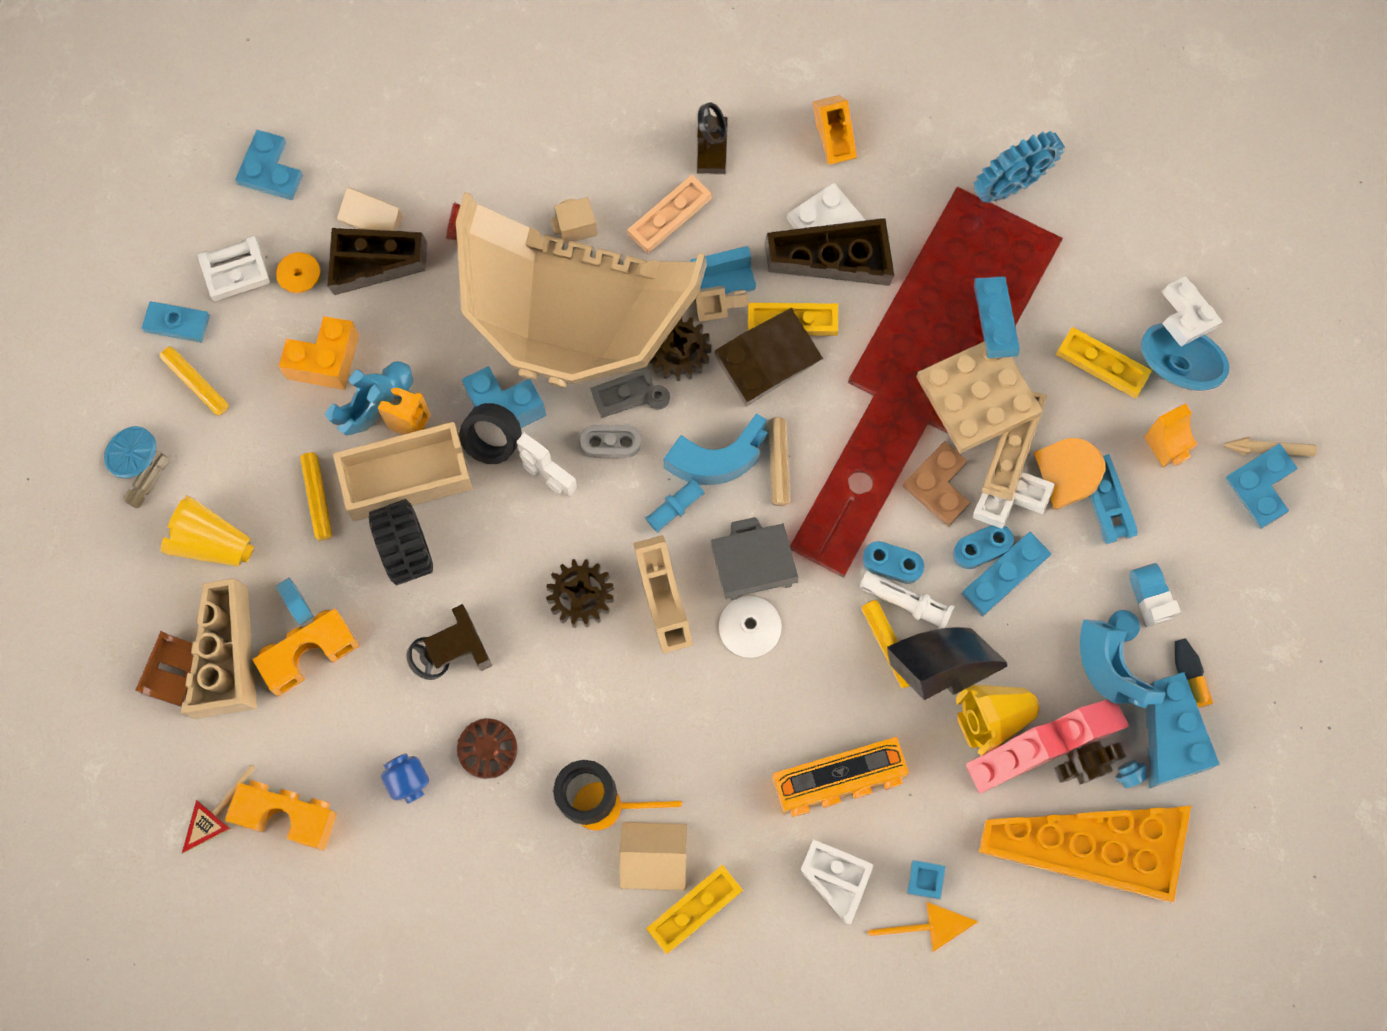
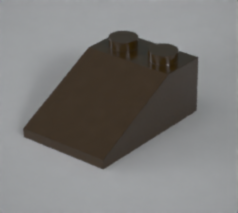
(767, 356)

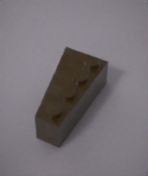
(835, 251)

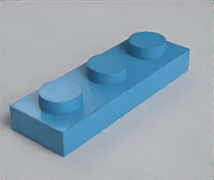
(996, 317)
(1006, 573)

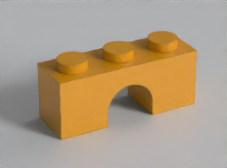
(280, 662)
(255, 805)

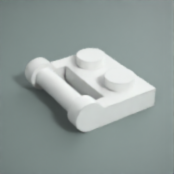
(236, 275)

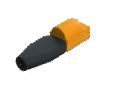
(1189, 662)

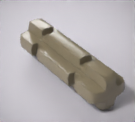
(146, 481)

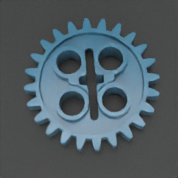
(1019, 166)

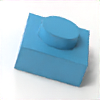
(926, 880)

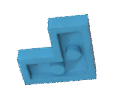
(261, 167)
(1255, 481)

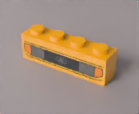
(840, 776)

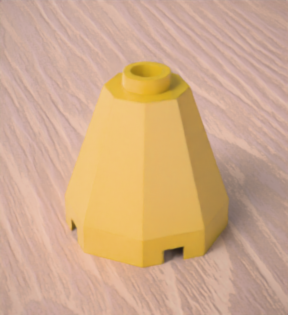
(994, 714)

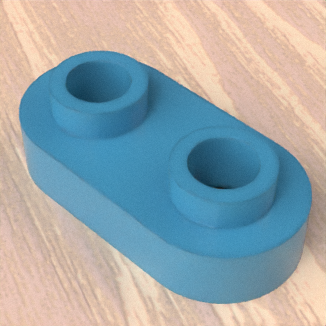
(984, 546)
(892, 565)

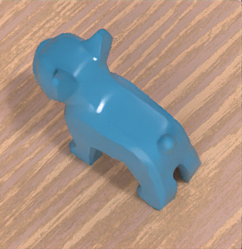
(371, 390)

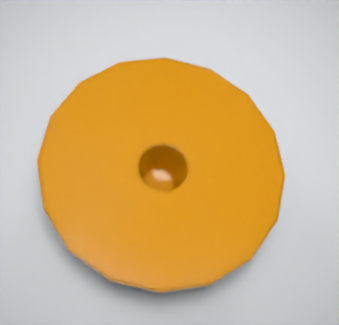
(298, 272)

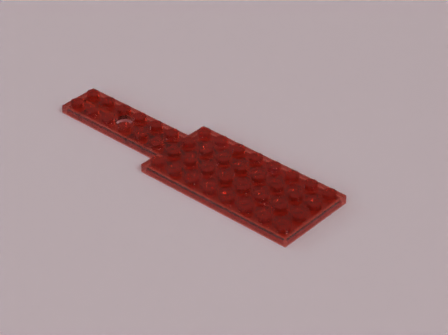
(925, 324)

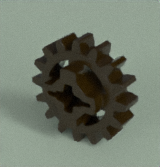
(690, 343)
(568, 589)
(1089, 762)

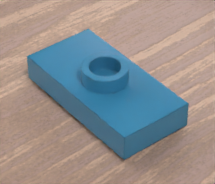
(175, 321)

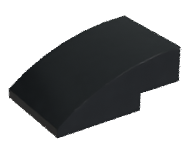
(944, 660)

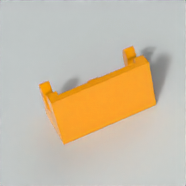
(408, 416)

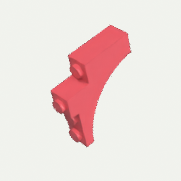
(1046, 743)

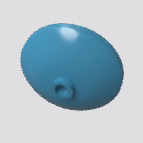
(1193, 366)

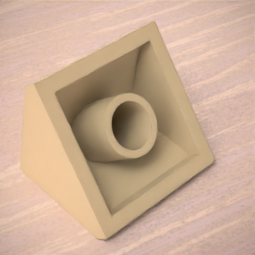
(653, 856)

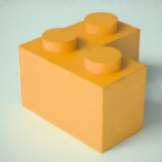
(326, 361)

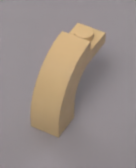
(662, 594)

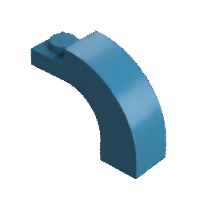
(717, 466)

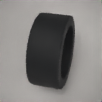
(477, 447)
(570, 772)

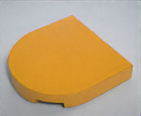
(1073, 467)

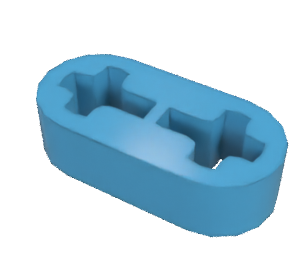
(294, 601)

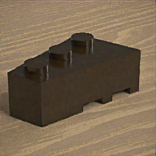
(373, 257)

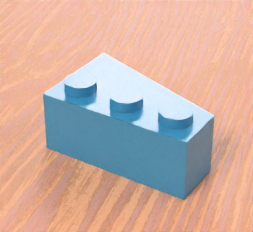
(1177, 734)

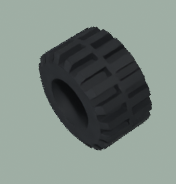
(400, 542)

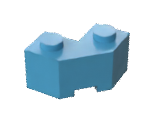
(519, 399)

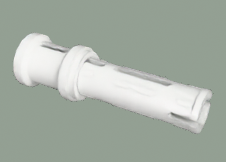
(919, 605)

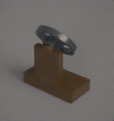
(711, 140)
(449, 646)

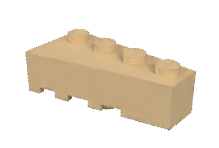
(222, 654)

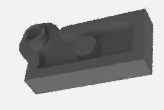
(628, 393)

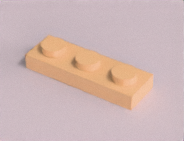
(669, 214)

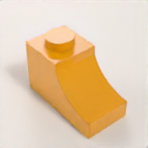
(835, 128)
(1172, 436)

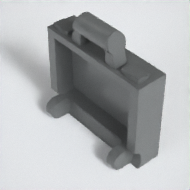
(753, 558)

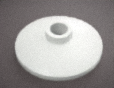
(750, 642)

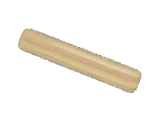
(779, 461)

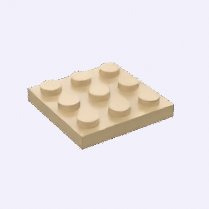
(978, 396)

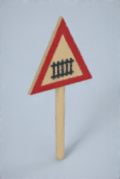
(206, 824)

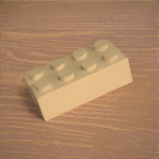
(407, 467)

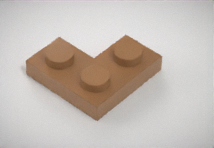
(932, 487)

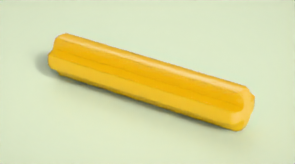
(194, 380)
(316, 496)
(882, 632)

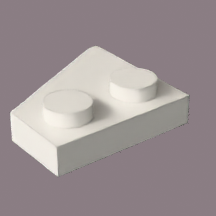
(837, 877)

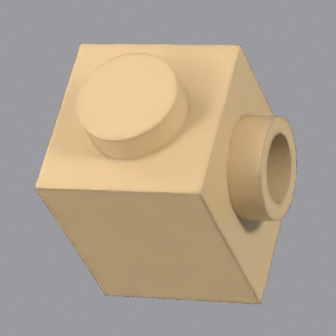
(574, 220)

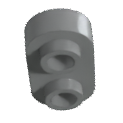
(611, 439)

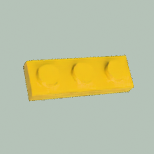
(816, 318)
(1103, 362)
(694, 909)

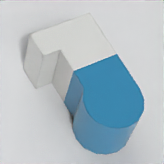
(1153, 595)

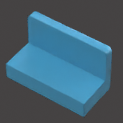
(729, 270)

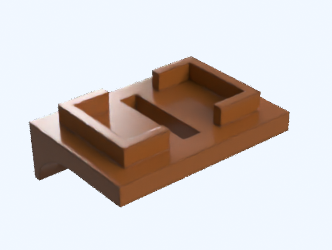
(161, 683)

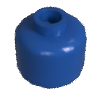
(405, 778)

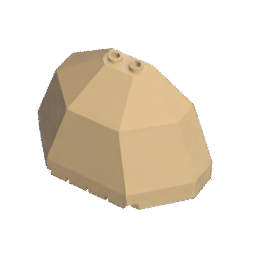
(563, 309)

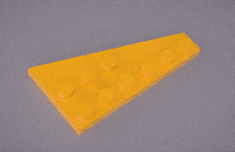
(1110, 848)

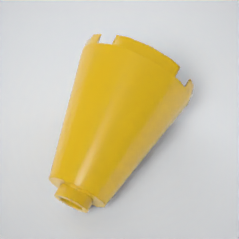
(205, 536)

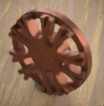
(487, 748)

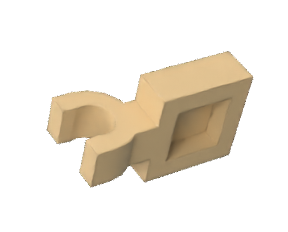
(713, 302)

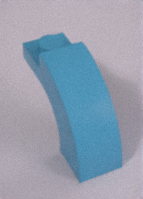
(1105, 666)

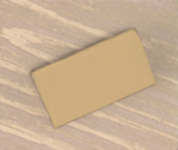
(368, 212)

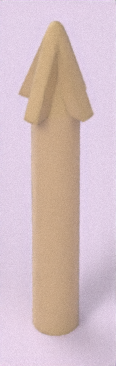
(1246, 445)

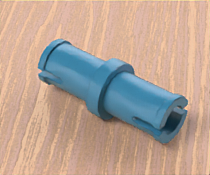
(674, 505)

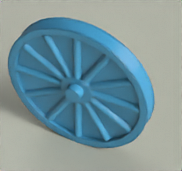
(130, 452)

